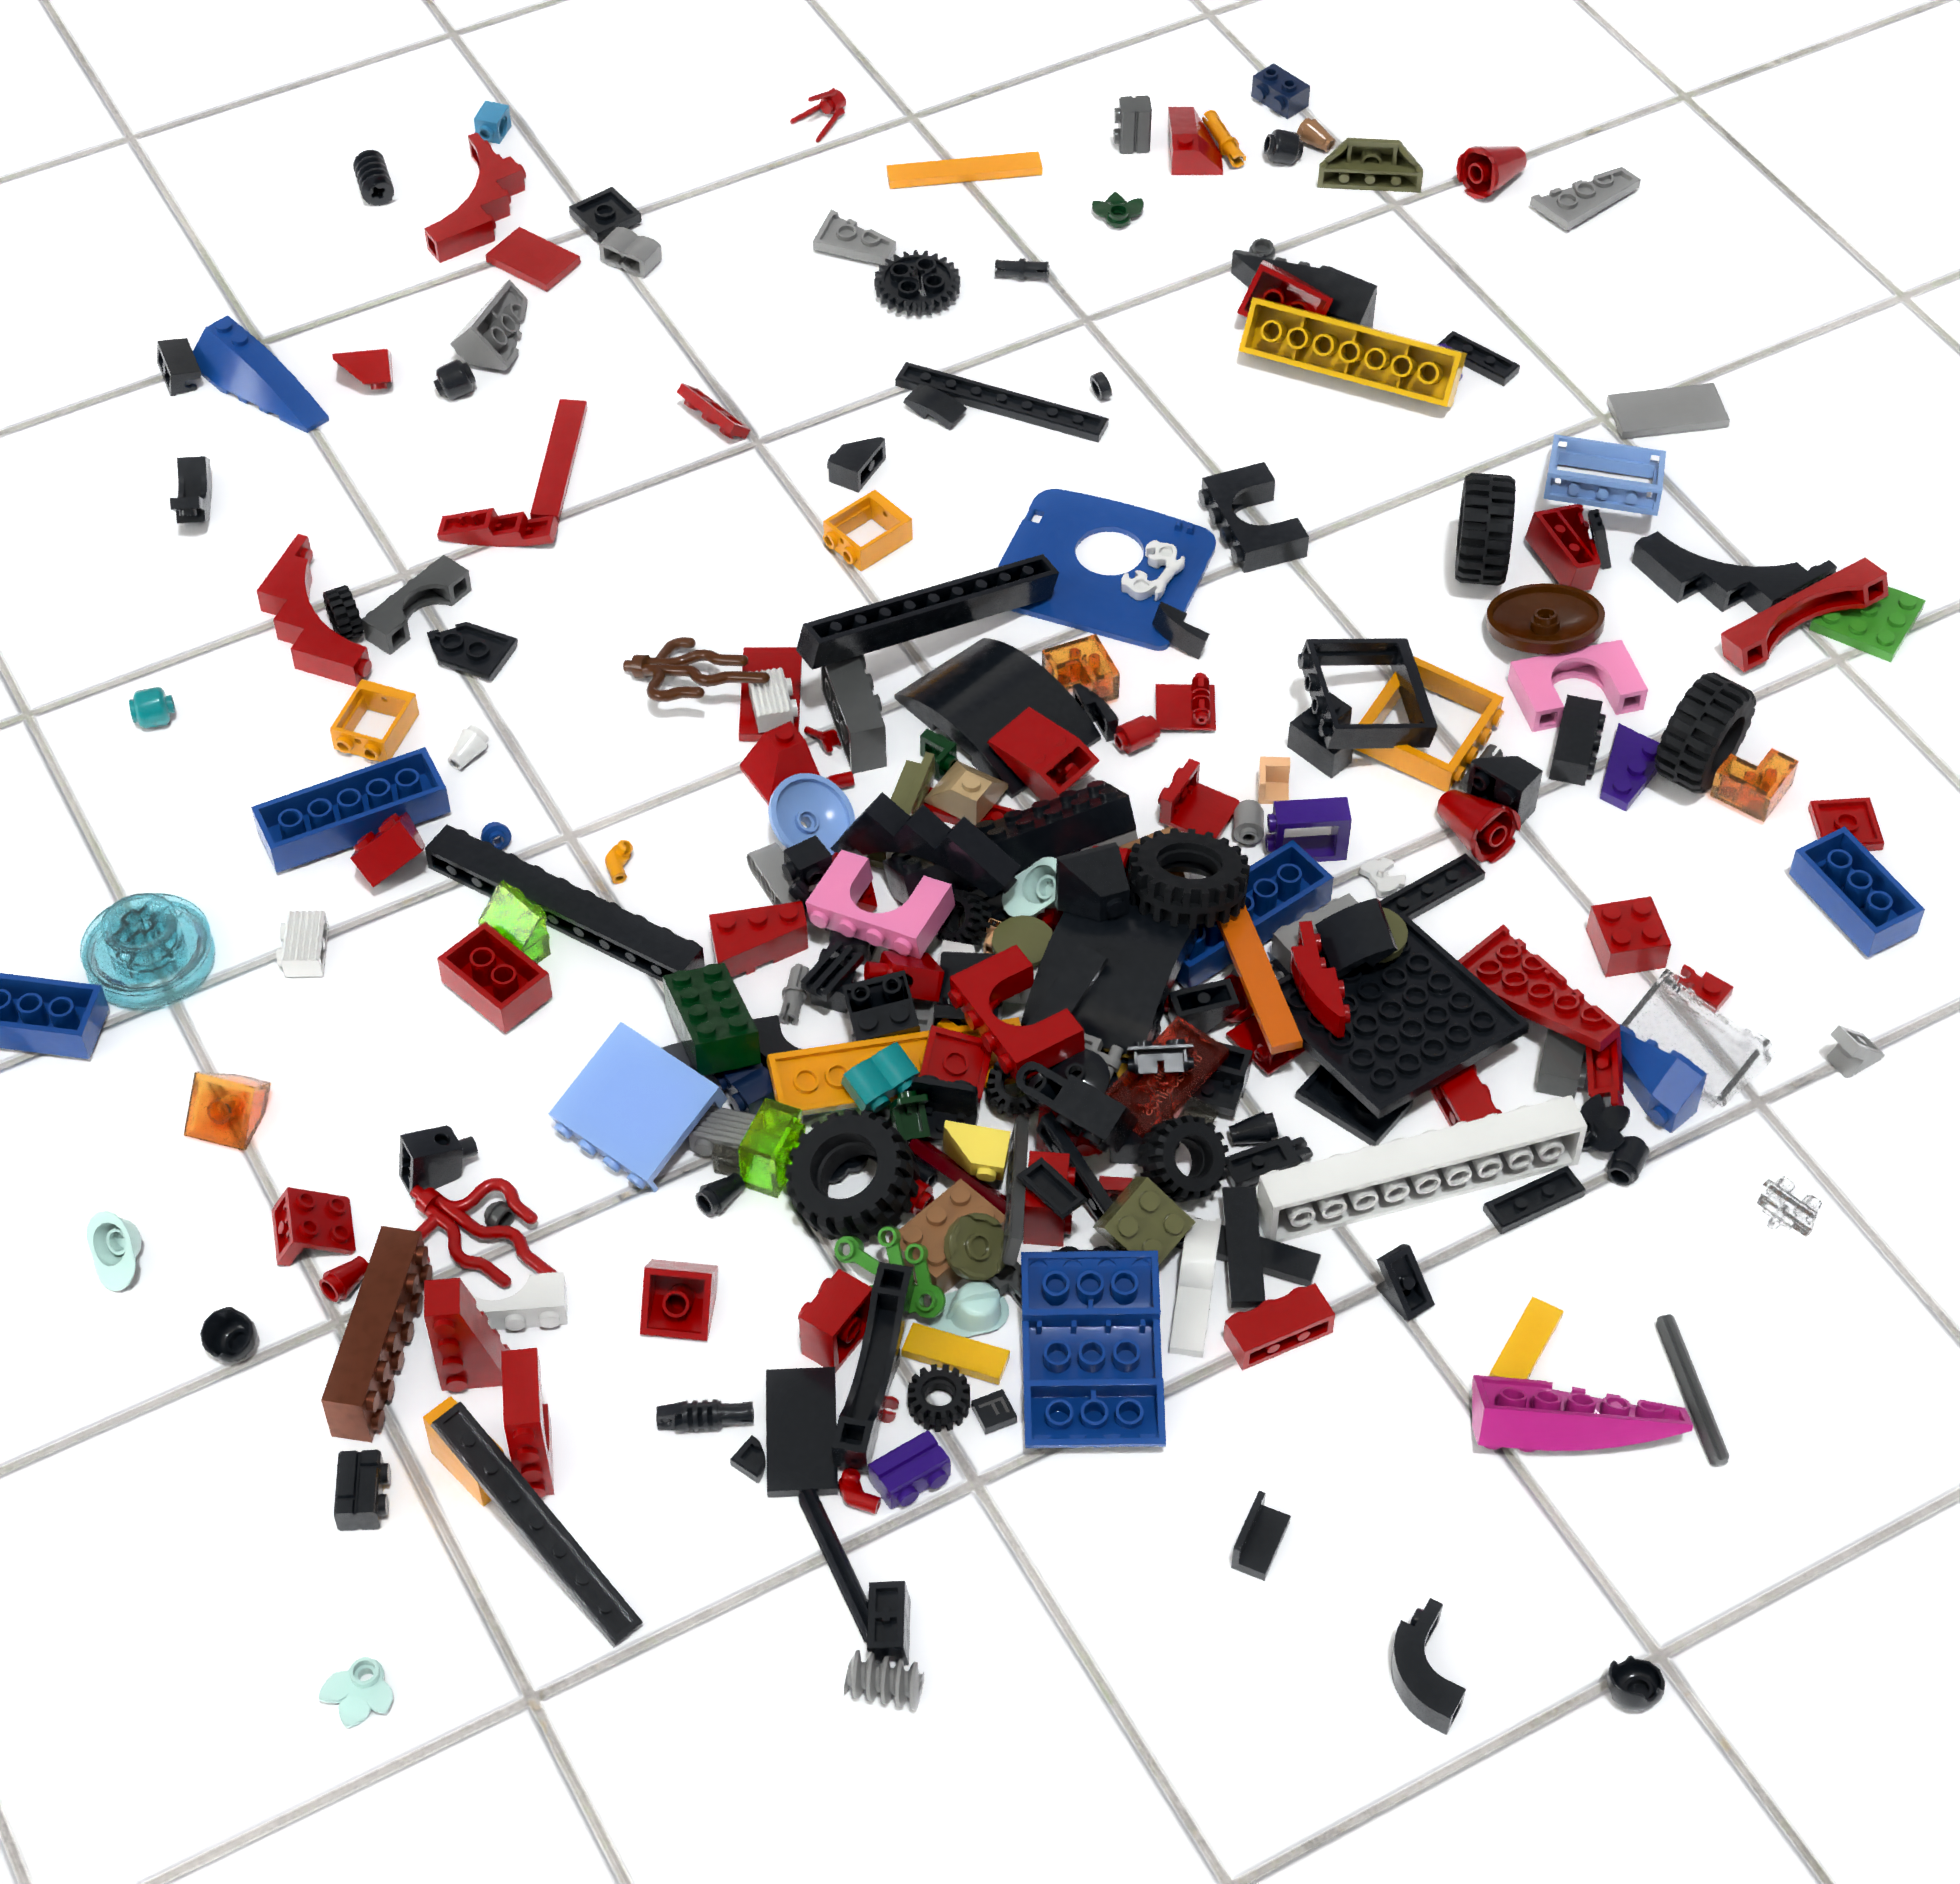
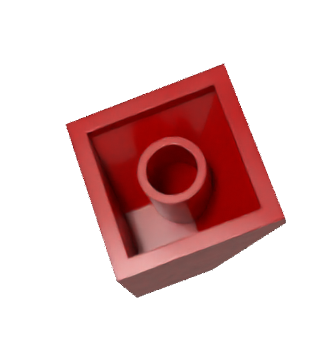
(368, 366)
(777, 757)

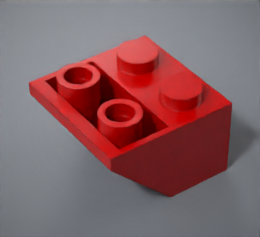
(387, 850)

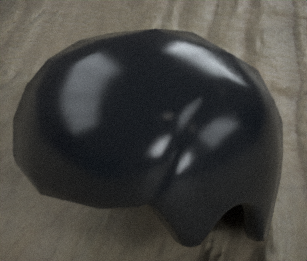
(228, 1335)
(1635, 1683)

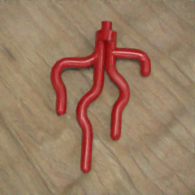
(444, 1212)

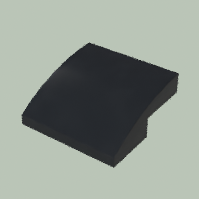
(1356, 936)

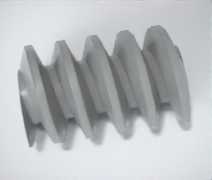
(884, 1680)

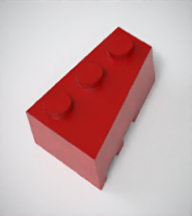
(1565, 546)
(758, 936)

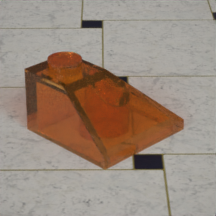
(226, 1108)

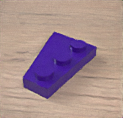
(1629, 767)

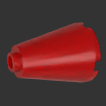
(1489, 168)
(1480, 824)

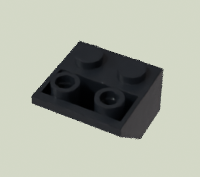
(1506, 782)
(881, 1007)

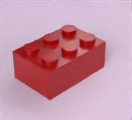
(495, 977)

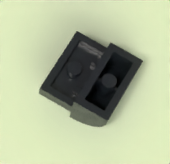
(1228, 1082)

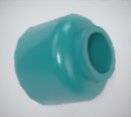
(151, 707)

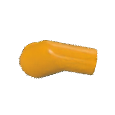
(616, 859)

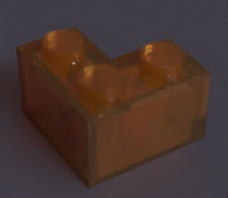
(1084, 663)
(1753, 787)

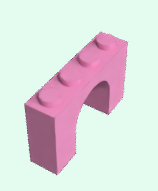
(1602, 664)
(904, 930)

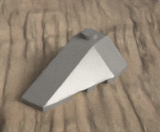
(493, 332)

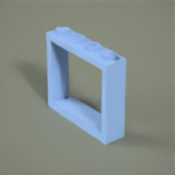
(1601, 490)

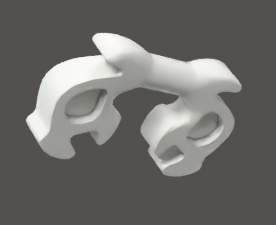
(1158, 555)

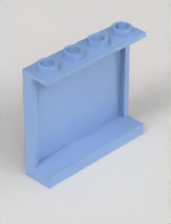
(634, 1105)

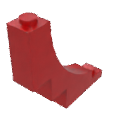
(315, 645)

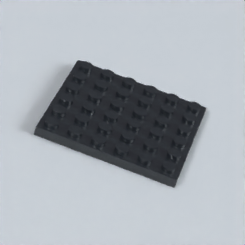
(1408, 1024)

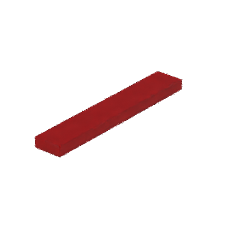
(559, 459)

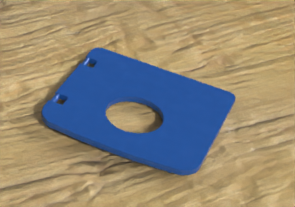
(1095, 600)

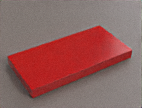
(762, 659)

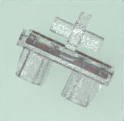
(1786, 1209)

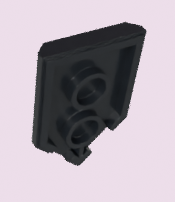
(472, 649)

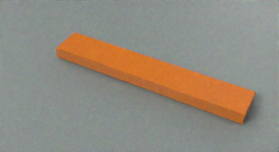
(1260, 983)

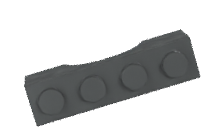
(439, 584)

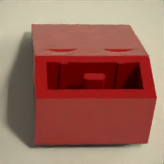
(1043, 754)

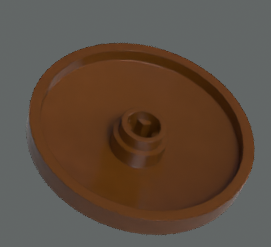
(1545, 618)

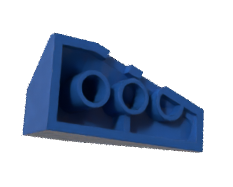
(1662, 1082)

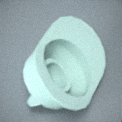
(1032, 890)
(113, 1248)
(972, 1310)

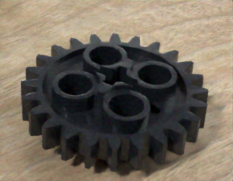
(900, 289)

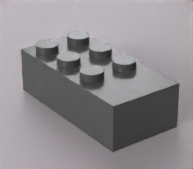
(855, 713)

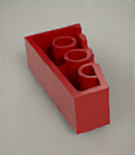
(460, 1337)

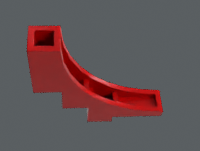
(474, 220)

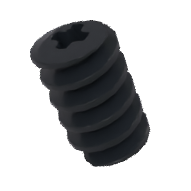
(373, 177)

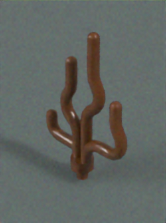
(662, 665)

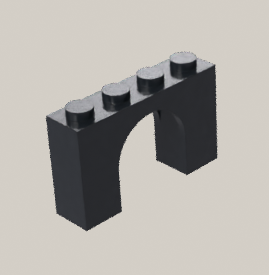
(1251, 544)

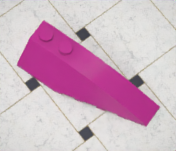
(1536, 1417)

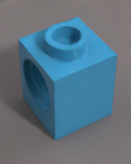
(493, 121)

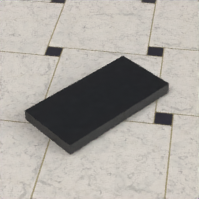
(800, 1431)

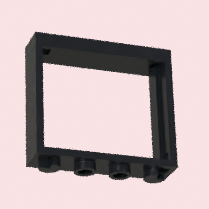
(1374, 651)

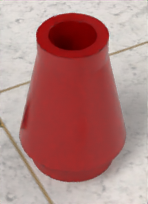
(343, 1279)

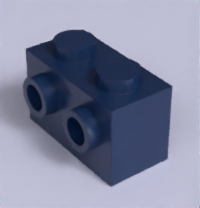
(1280, 91)

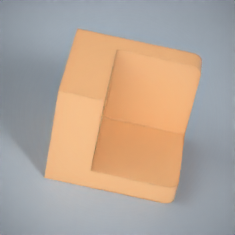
(1273, 779)

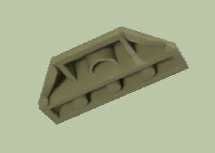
(1371, 166)

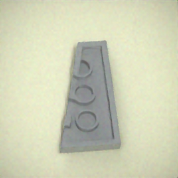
(1585, 198)

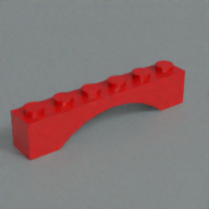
(1849, 588)

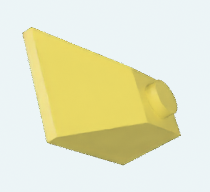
(977, 1149)

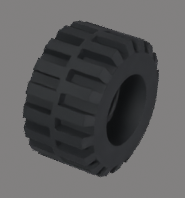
(1205, 1151)

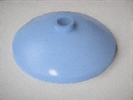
(814, 802)

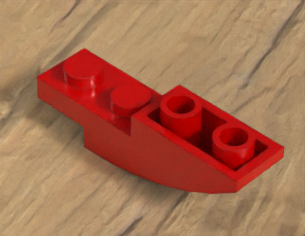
(1317, 983)

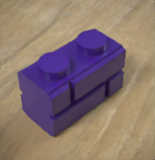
(910, 1470)

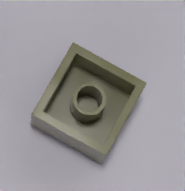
(1144, 1220)

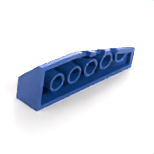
(246, 368)

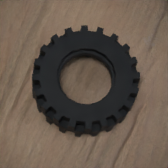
(1183, 898)

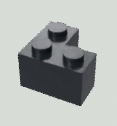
(1308, 744)

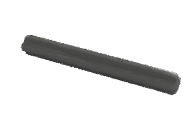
(1692, 1390)

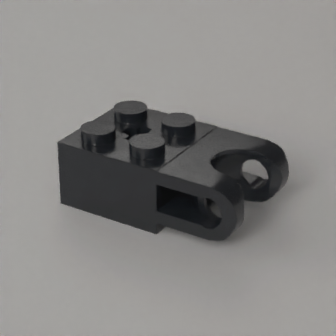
(1078, 1107)

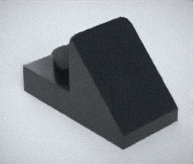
(1404, 1282)

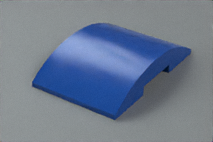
(1092, 1349)

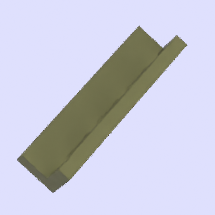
(909, 794)

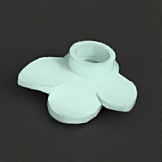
(355, 1696)

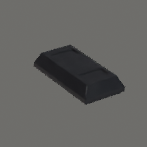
(1051, 1188)

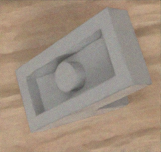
(1853, 1052)

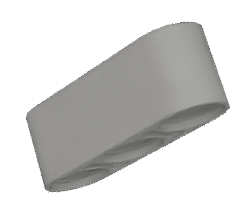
(767, 870)

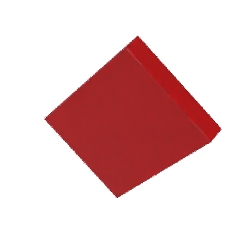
(533, 259)

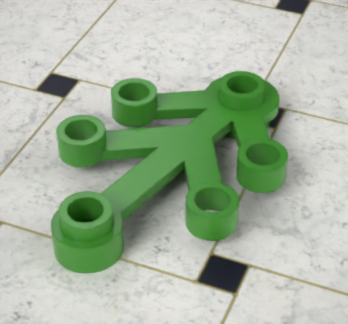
(895, 1256)

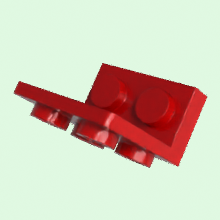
(313, 1222)

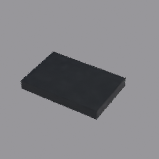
(1335, 1102)

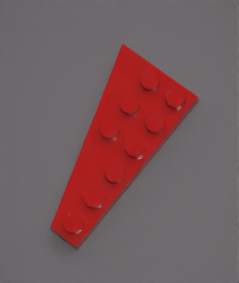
(1538, 990)

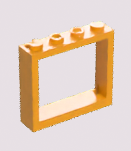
(1419, 763)

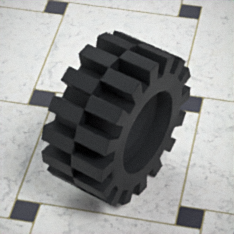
(343, 612)
(974, 920)
(1002, 1099)
(944, 1414)

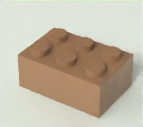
(932, 1224)

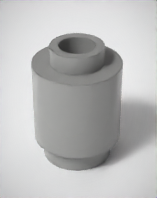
(1248, 822)

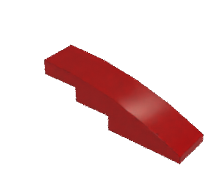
(489, 529)

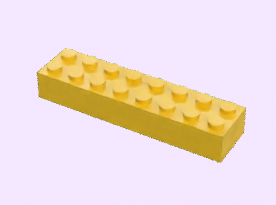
(1352, 352)

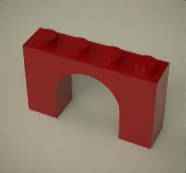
(990, 982)
(527, 1419)

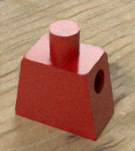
(922, 974)

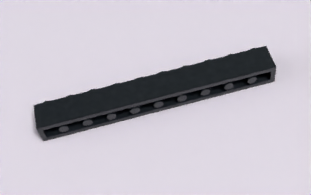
(926, 611)
(567, 907)

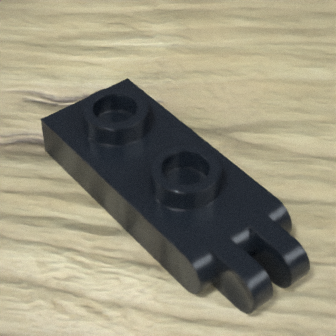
(1274, 1155)

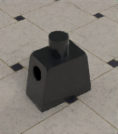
(433, 1157)

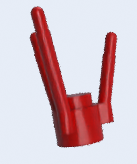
(831, 103)

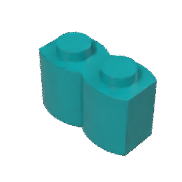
(880, 1078)

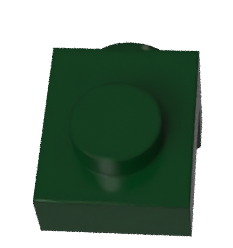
(942, 748)
(910, 1116)

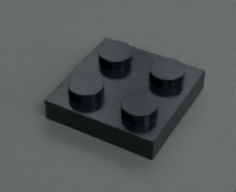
(604, 213)

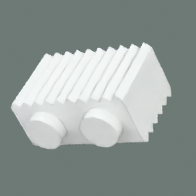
(772, 701)
(304, 944)

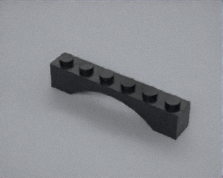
(866, 1400)

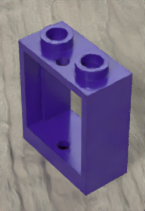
(1310, 814)

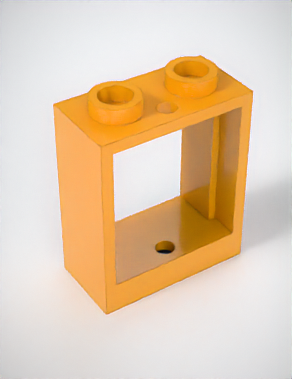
(868, 507)
(371, 696)

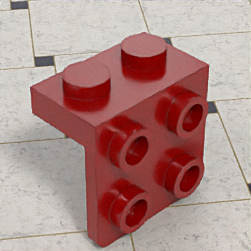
(1193, 805)

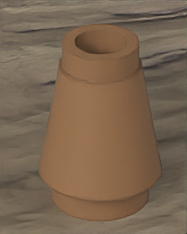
(1314, 134)

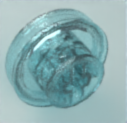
(148, 950)

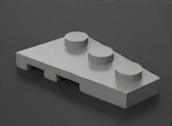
(851, 241)

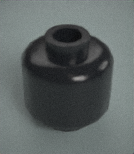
(1283, 147)
(454, 379)

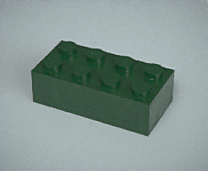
(711, 1019)

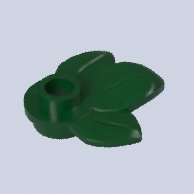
(1117, 210)

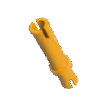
(1227, 144)

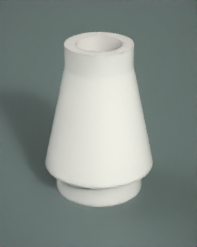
(468, 746)

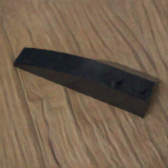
(1352, 297)

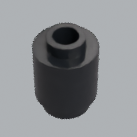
(1628, 1161)

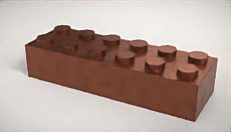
(376, 1335)

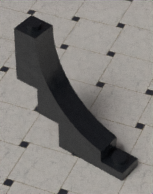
(1723, 584)
(924, 835)

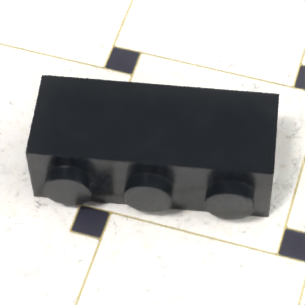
(1577, 740)

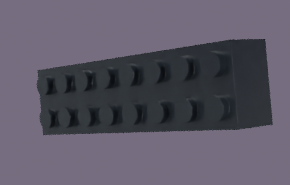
(1028, 835)

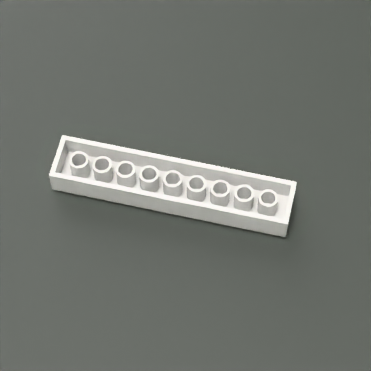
(1420, 1169)

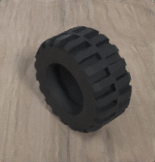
(1485, 529)
(1704, 731)
(833, 1144)

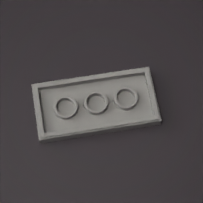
(1668, 410)

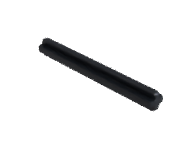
(836, 1558)

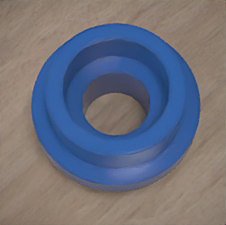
(494, 830)

